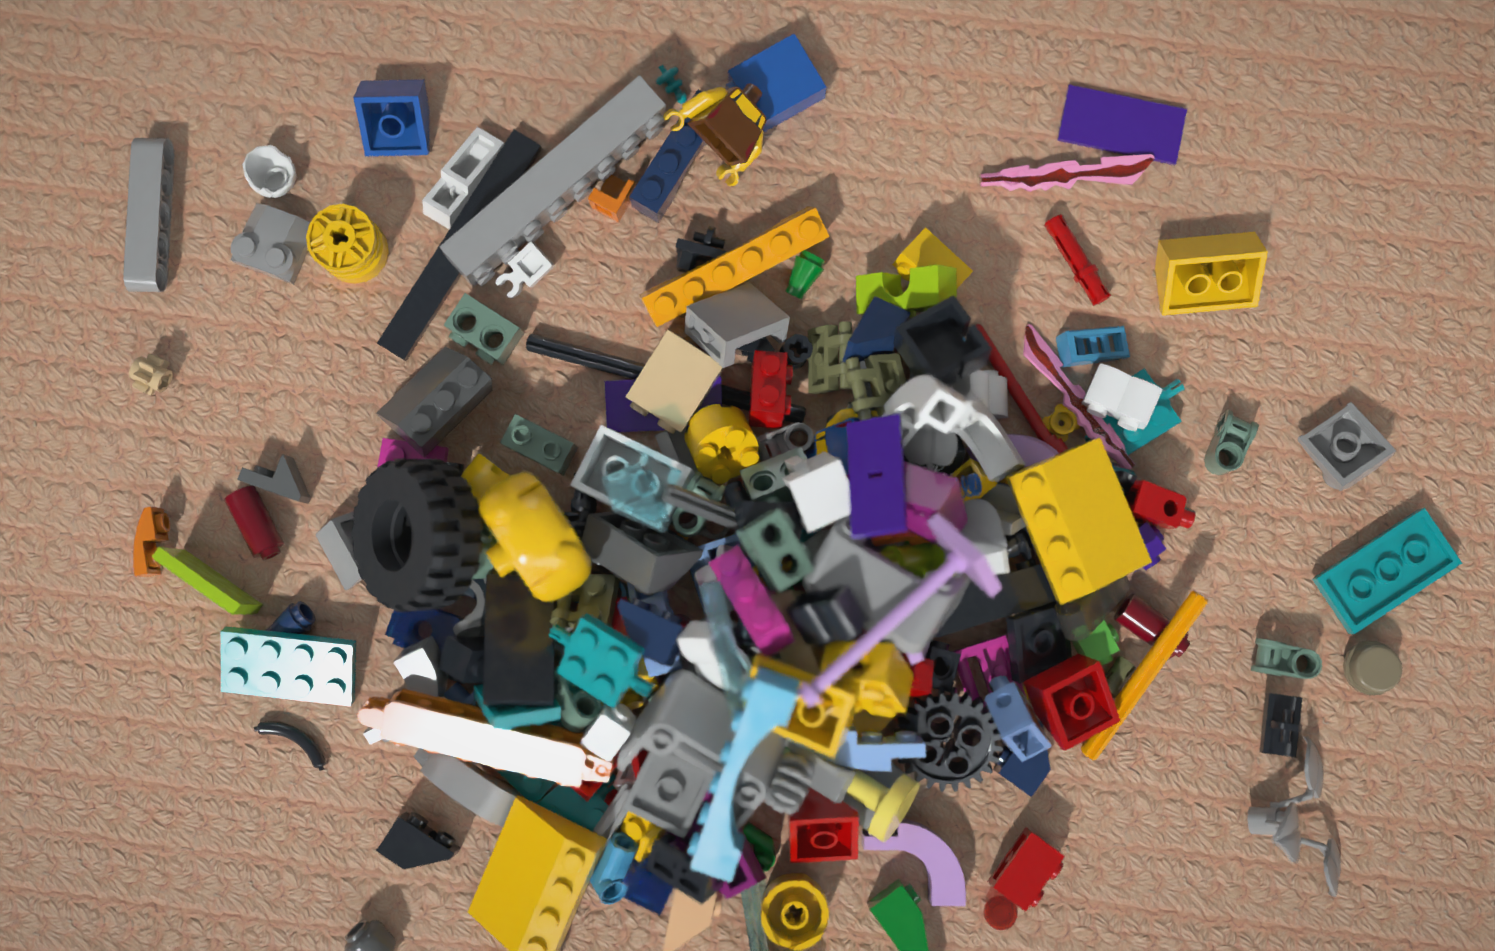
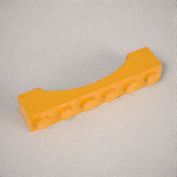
(735, 266)

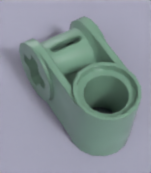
(1233, 438)
(695, 484)
(1280, 659)
(571, 699)

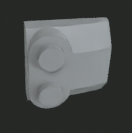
(272, 243)
(1346, 448)

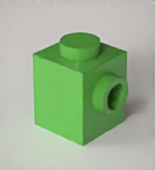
(1099, 644)

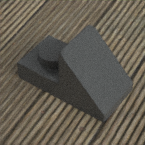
(285, 482)

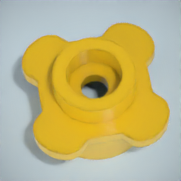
(1067, 416)

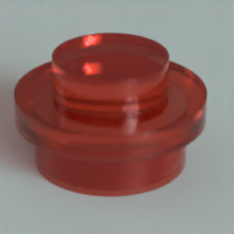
(1000, 912)

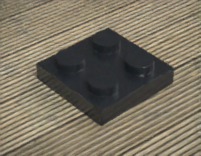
(1035, 642)

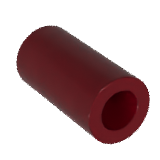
(254, 522)
(1146, 622)

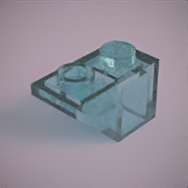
(633, 496)

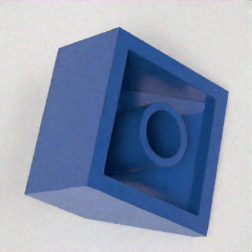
(393, 117)

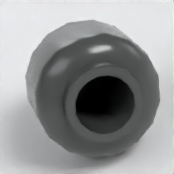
(369, 937)

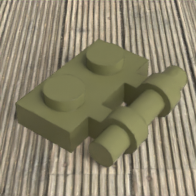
(823, 363)
(885, 378)
(595, 597)

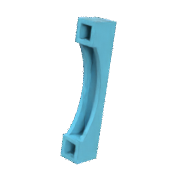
(767, 705)

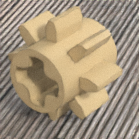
(150, 374)

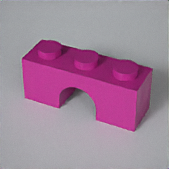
(751, 602)

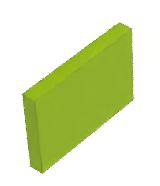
(207, 581)

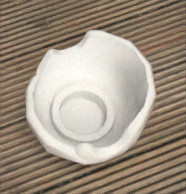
(269, 171)

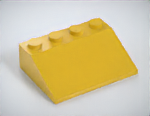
(1078, 520)
(535, 878)

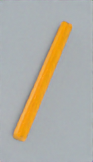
(1148, 669)

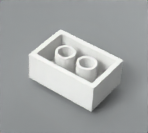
(615, 452)

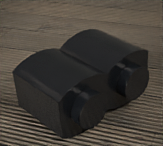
(827, 615)

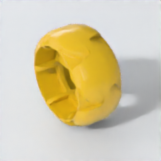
(533, 538)

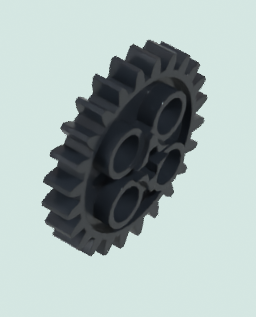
(975, 748)

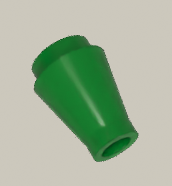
(804, 273)

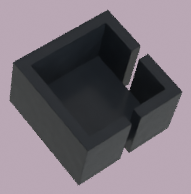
(935, 343)

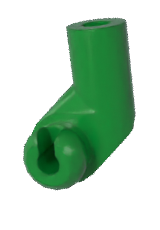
(763, 846)

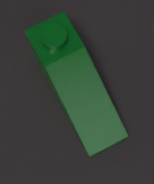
(900, 916)

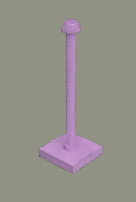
(960, 557)

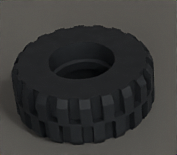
(417, 534)

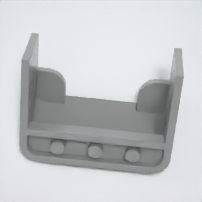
(882, 586)
(699, 716)

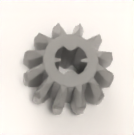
(790, 783)

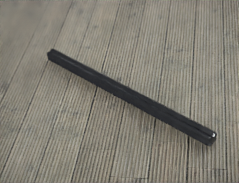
(632, 369)

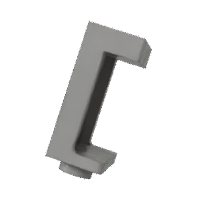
(733, 320)

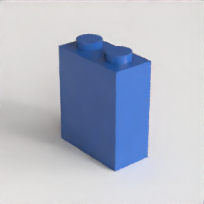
(785, 79)

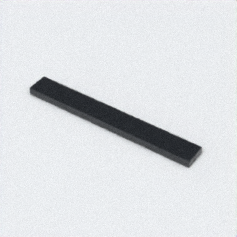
(439, 274)

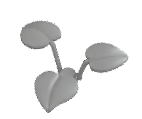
(939, 448)
(1285, 824)

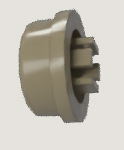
(1372, 668)

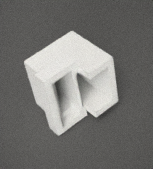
(818, 489)

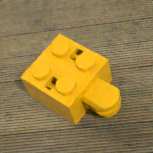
(878, 678)

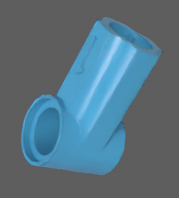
(613, 867)

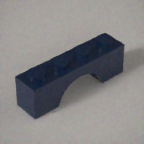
(664, 174)

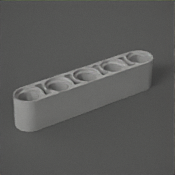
(148, 215)

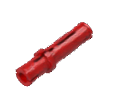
(1082, 268)

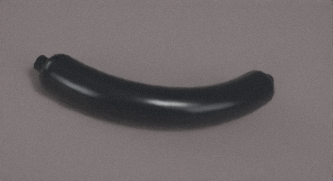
(295, 735)

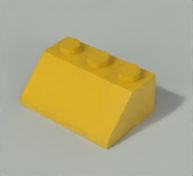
(1209, 272)
(820, 726)

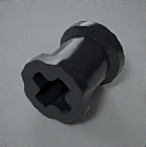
(804, 349)

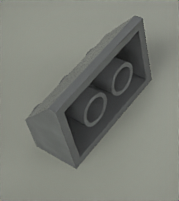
(436, 400)
(637, 552)

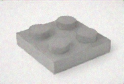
(668, 792)

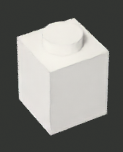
(609, 731)

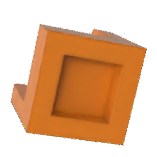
(612, 197)

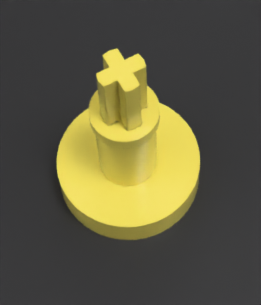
(888, 804)

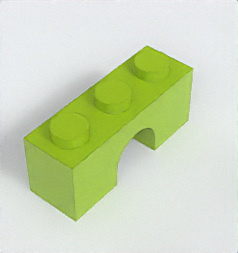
(926, 288)

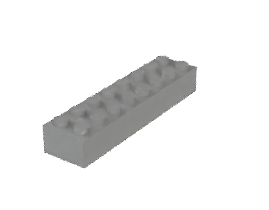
(556, 182)

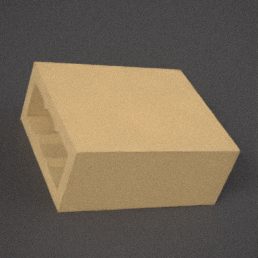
(674, 382)

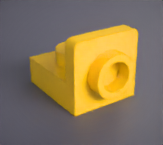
(641, 832)

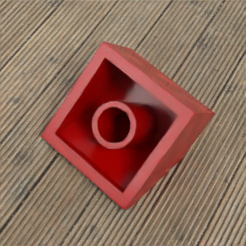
(1073, 700)
(823, 830)

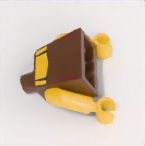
(727, 124)

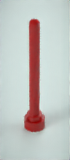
(1021, 398)

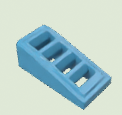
(1072, 350)

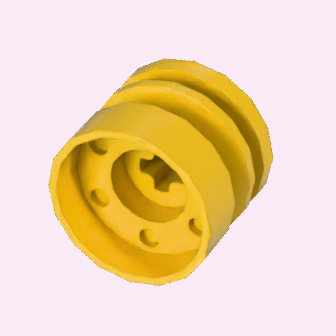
(360, 256)

